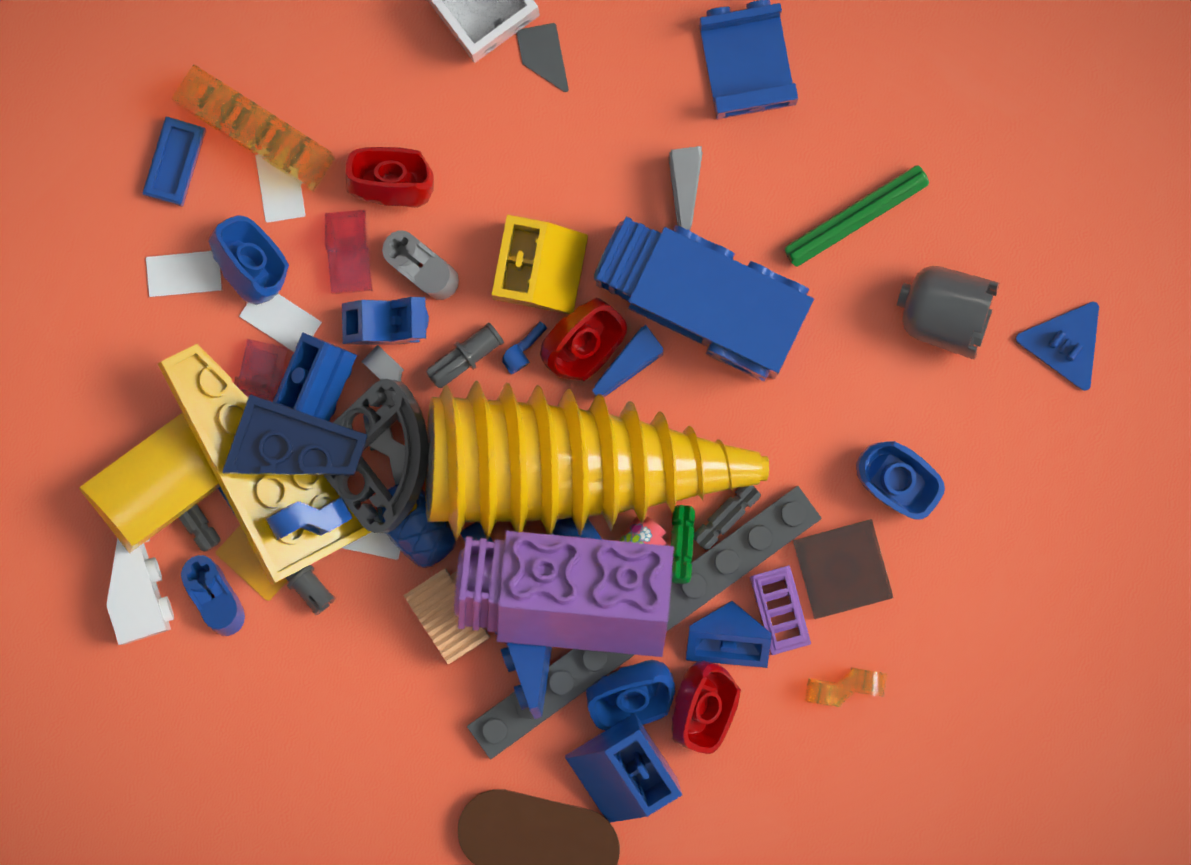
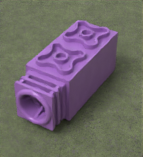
(566, 592)

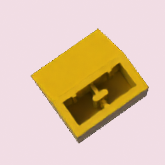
(539, 265)

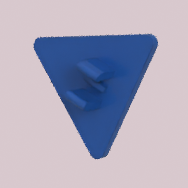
(1066, 343)

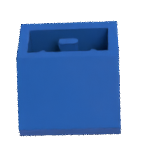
(625, 772)

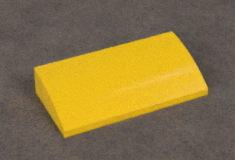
(152, 484)

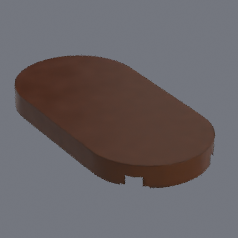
(533, 830)

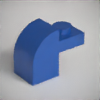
(384, 321)

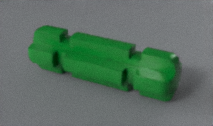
(682, 540)

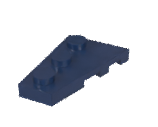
(289, 442)

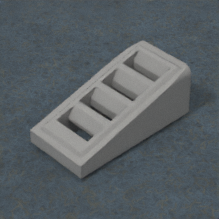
(685, 172)

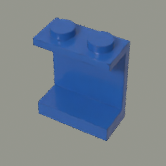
(747, 59)

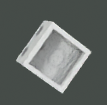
(484, 23)

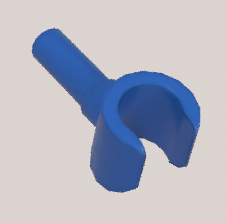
(514, 358)

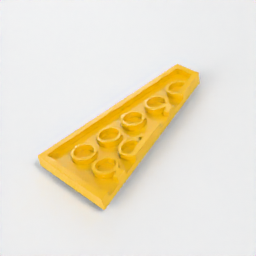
(213, 412)

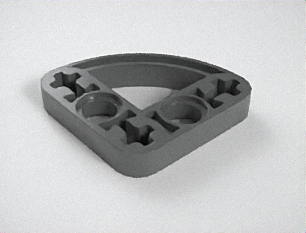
(415, 461)

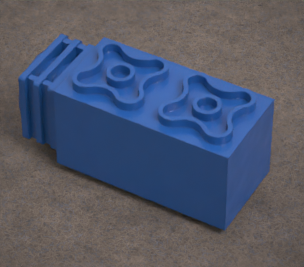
(702, 293)

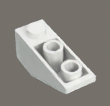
(135, 597)

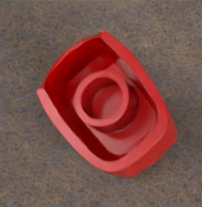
(389, 176)
(583, 340)
(704, 707)

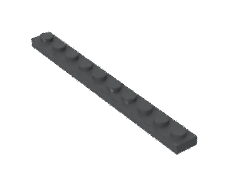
(710, 576)

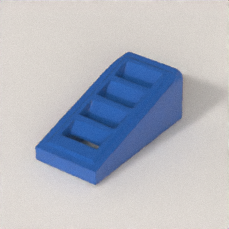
(635, 357)

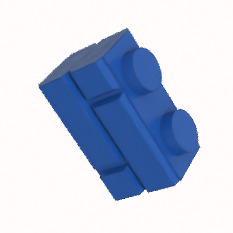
(315, 377)

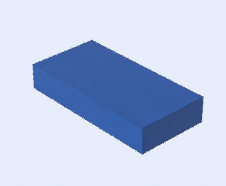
(174, 161)

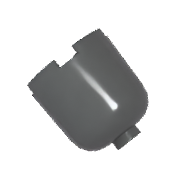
(948, 309)

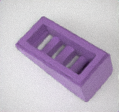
(773, 576)

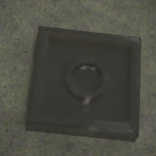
(842, 569)

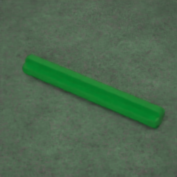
(856, 215)

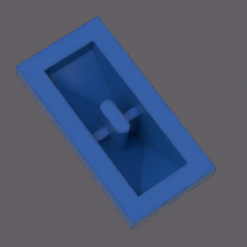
(729, 638)

